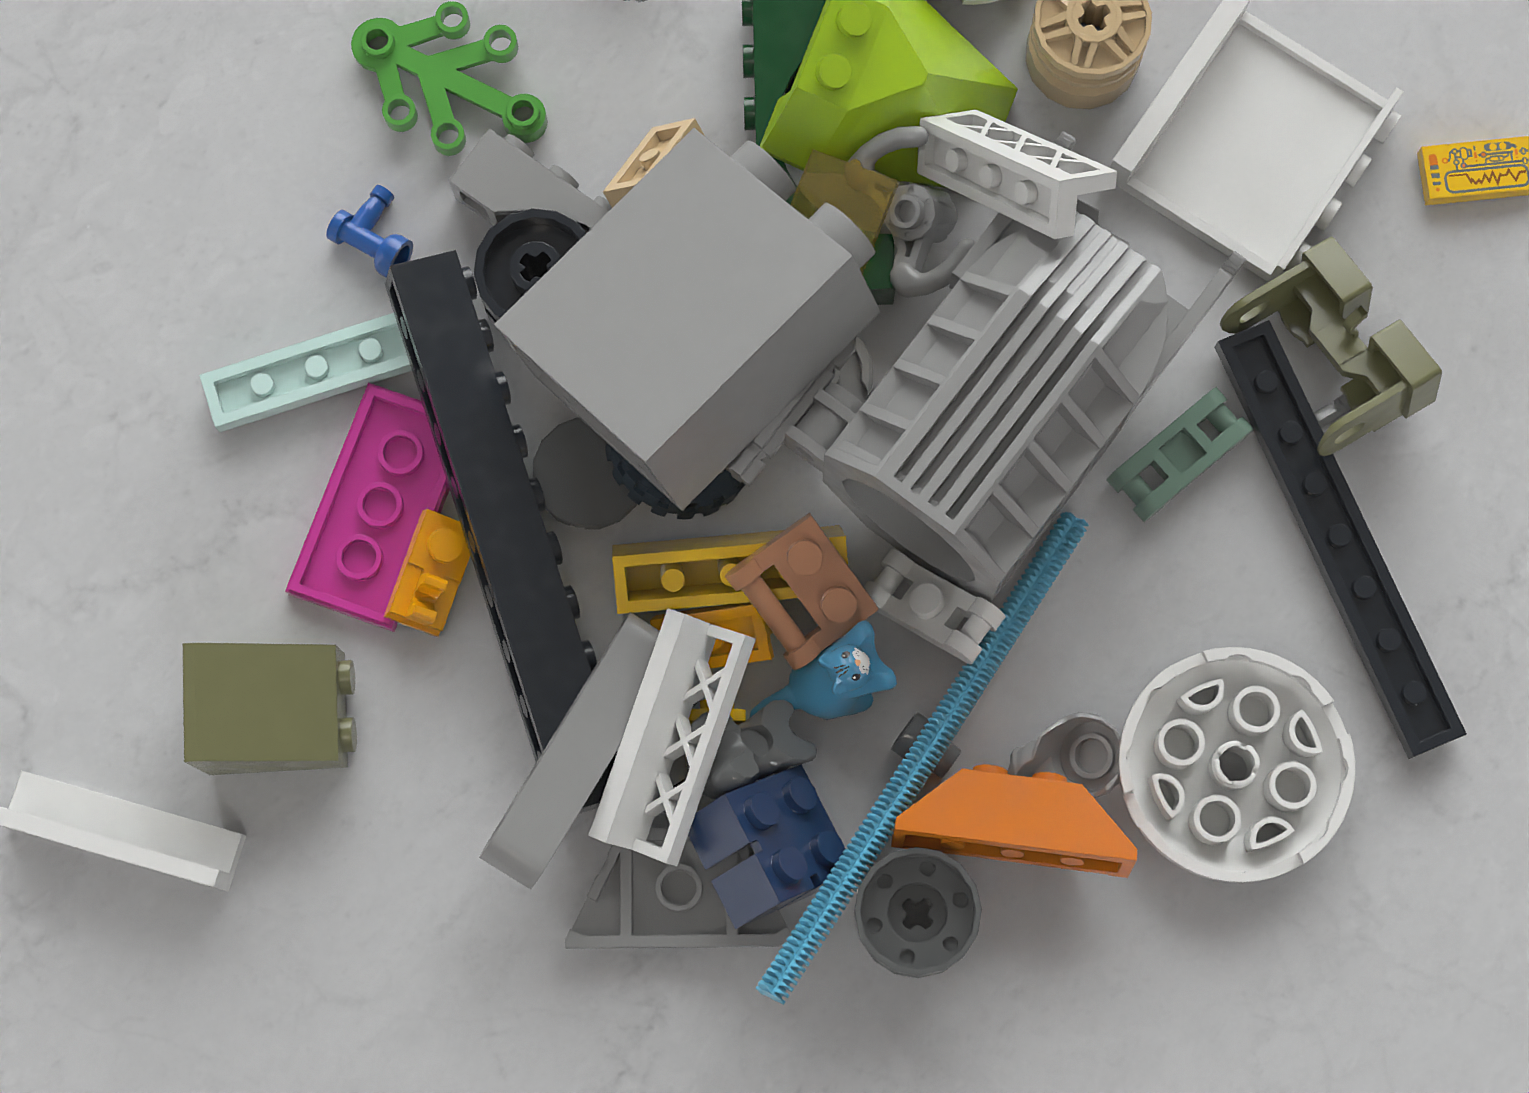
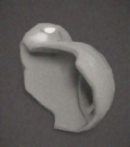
(1077, 747)

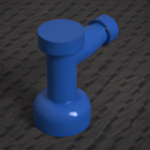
(357, 232)

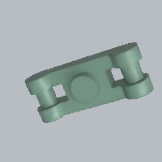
(1180, 454)

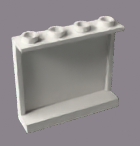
(1252, 141)

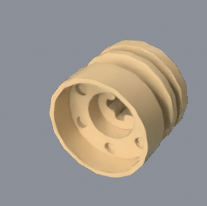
(1082, 64)

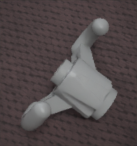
(915, 218)

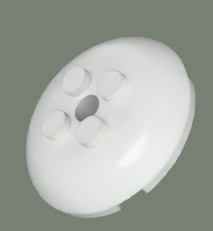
(1293, 755)

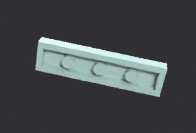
(305, 372)

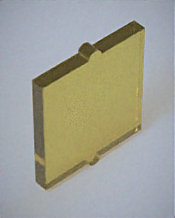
(850, 188)

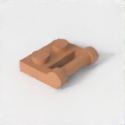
(819, 581)

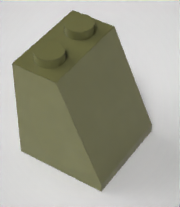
(266, 707)

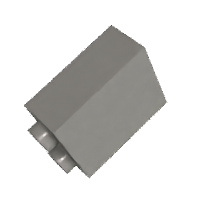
(694, 312)

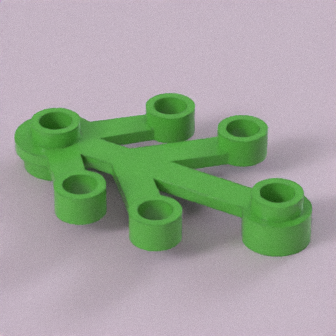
(442, 74)

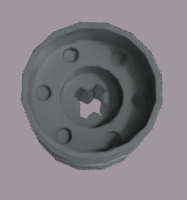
(917, 877)

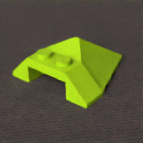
(879, 71)

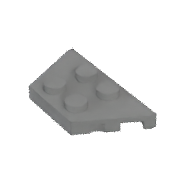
(665, 905)

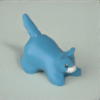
(838, 678)

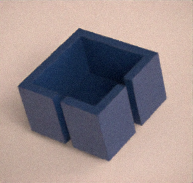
(790, 842)

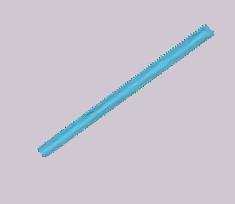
(964, 692)

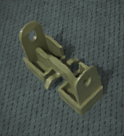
(1323, 305)

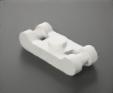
(933, 607)

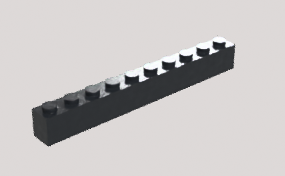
(494, 493)

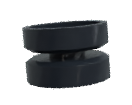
(519, 254)

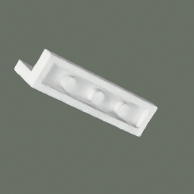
(1010, 170)
(662, 732)
(123, 830)

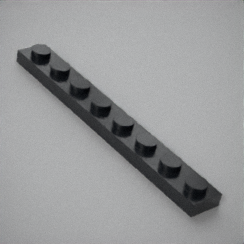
(1340, 541)

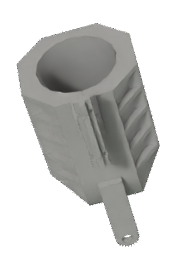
(994, 398)

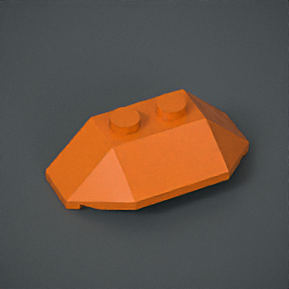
(1018, 821)

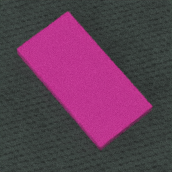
(371, 509)

